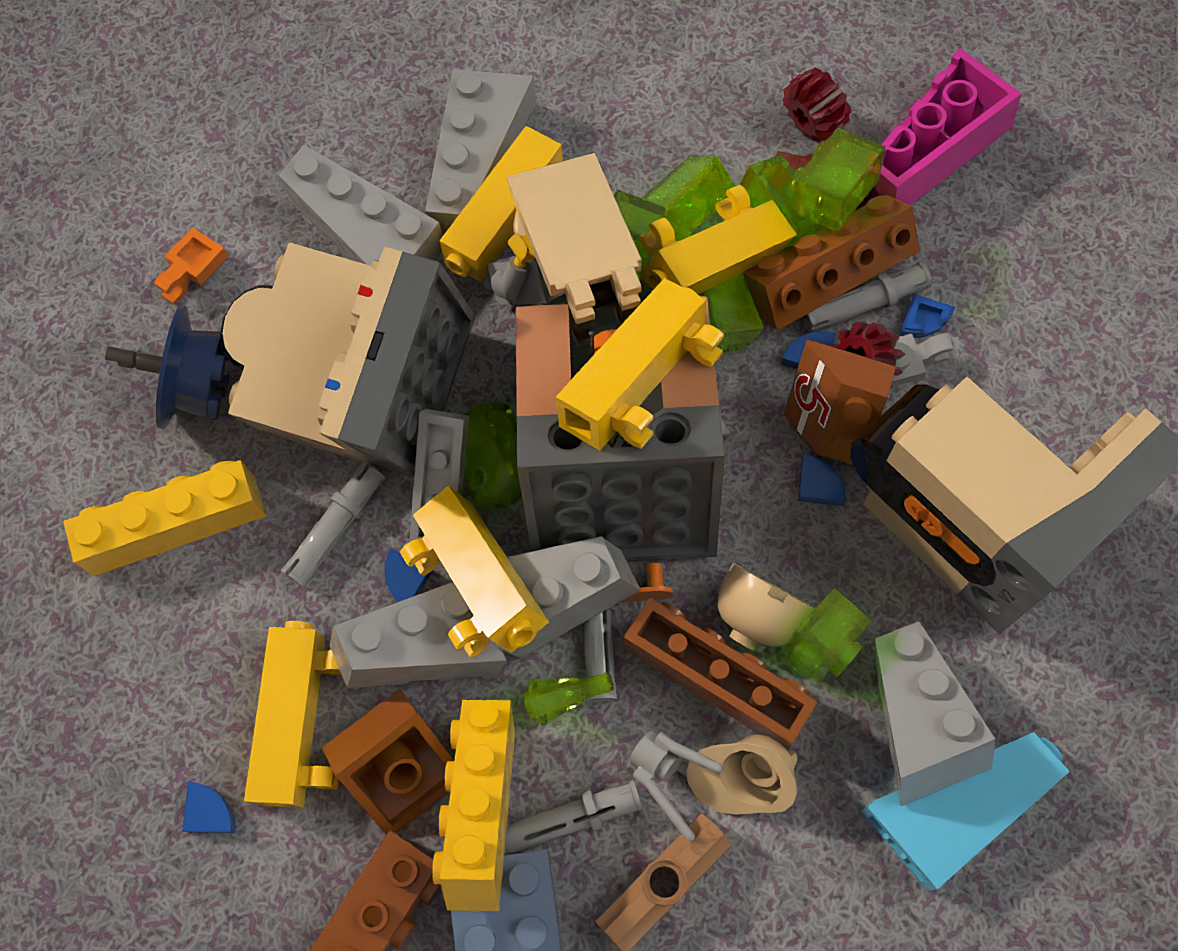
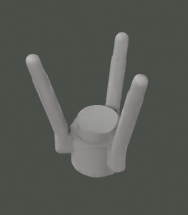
(660, 758)

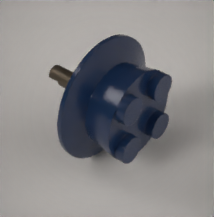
(188, 371)

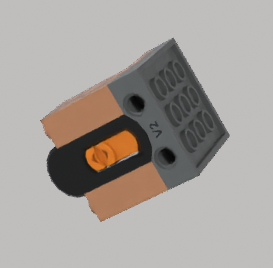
(642, 500)

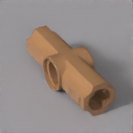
(639, 907)

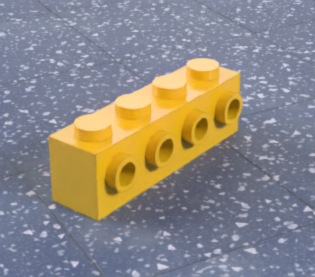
(164, 517)
(478, 807)

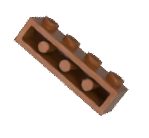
(832, 261)
(718, 673)
(382, 900)

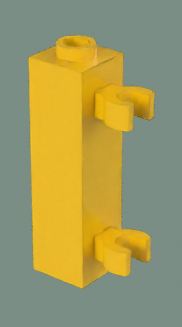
(488, 218)
(717, 251)
(632, 363)
(481, 572)
(287, 717)

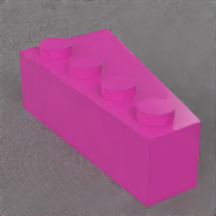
(946, 128)

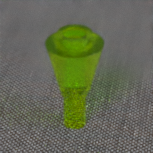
(554, 697)

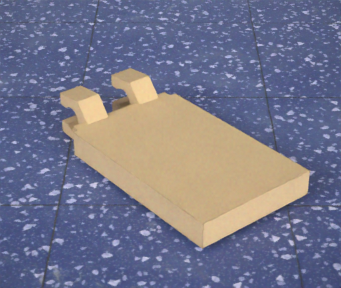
(577, 233)

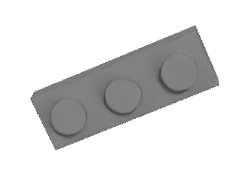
(438, 458)

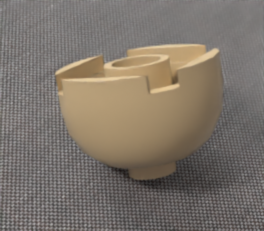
(759, 609)

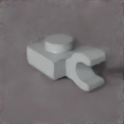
(918, 356)

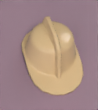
(754, 778)

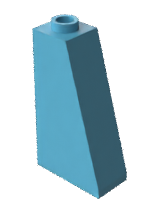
(955, 823)

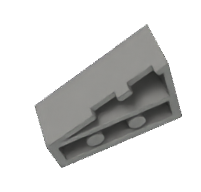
(572, 585)
(410, 643)
(928, 716)

